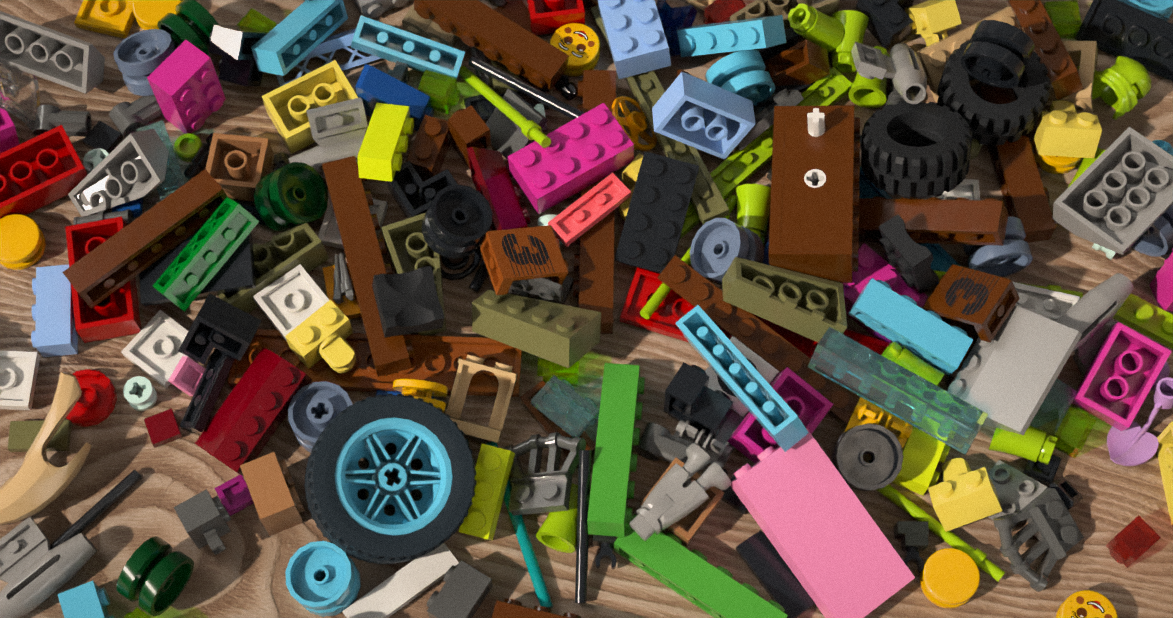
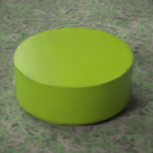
(187, 146)

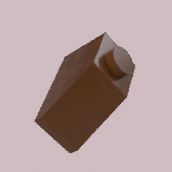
(798, 65)

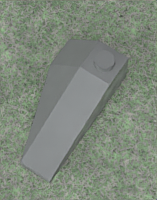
(124, 175)

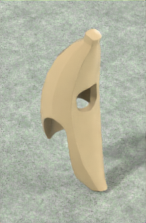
(38, 479)

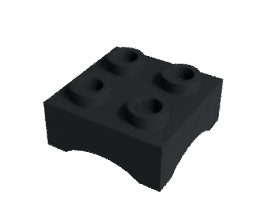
(907, 255)
(407, 302)

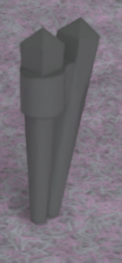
(342, 282)

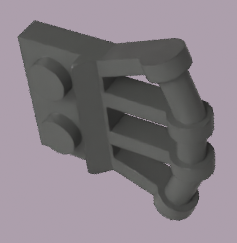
(545, 490)
(1055, 534)

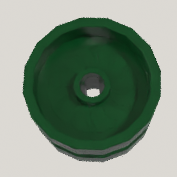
(190, 24)
(291, 196)
(155, 576)

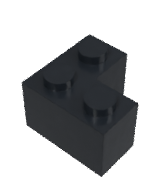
(887, 20)
(237, 57)
(414, 194)
(219, 327)
(692, 400)

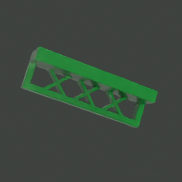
(205, 253)

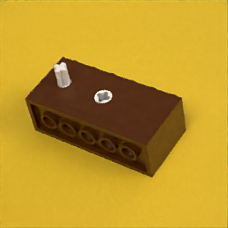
(815, 191)

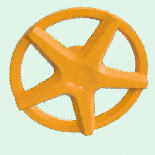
(634, 122)

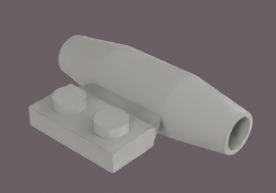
(901, 66)
(338, 132)
(1093, 317)
(34, 569)

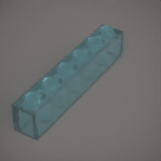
(897, 390)

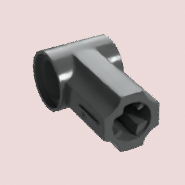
(135, 115)
(74, 122)
(659, 444)

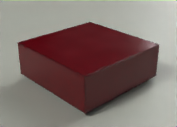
(163, 428)

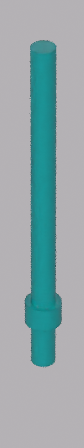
(527, 550)

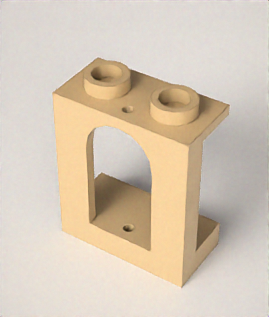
(1086, 55)
(464, 374)

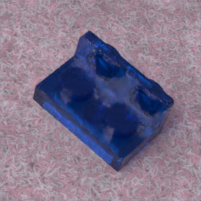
(673, 20)

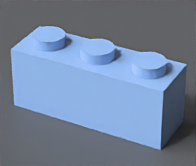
(53, 313)

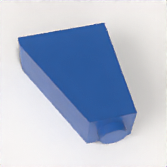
(380, 87)

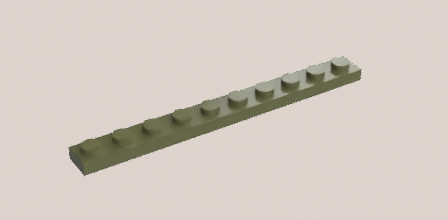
(647, 91)

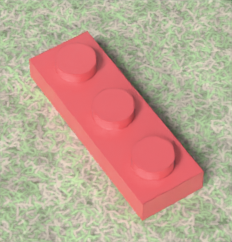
(589, 209)

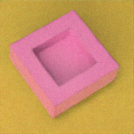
(187, 375)

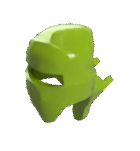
(1122, 85)

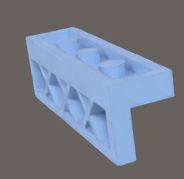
(331, 44)

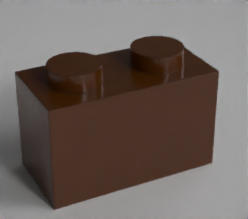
(468, 131)
(430, 147)

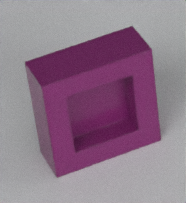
(234, 495)

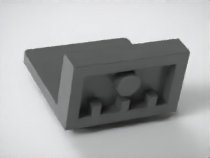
(543, 289)

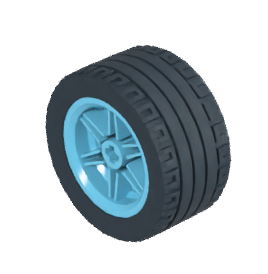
(418, 433)

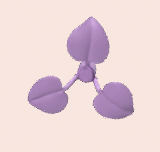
(1135, 444)

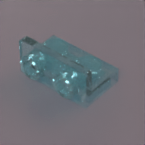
(565, 406)

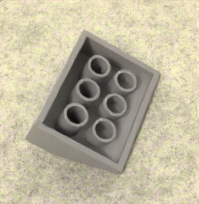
(1118, 193)
(1015, 369)

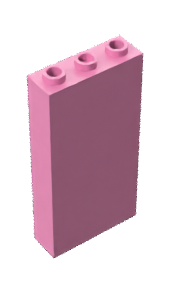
(821, 529)

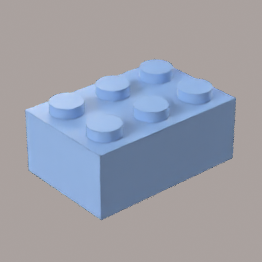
(634, 36)
(703, 115)

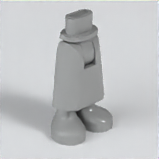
(676, 493)

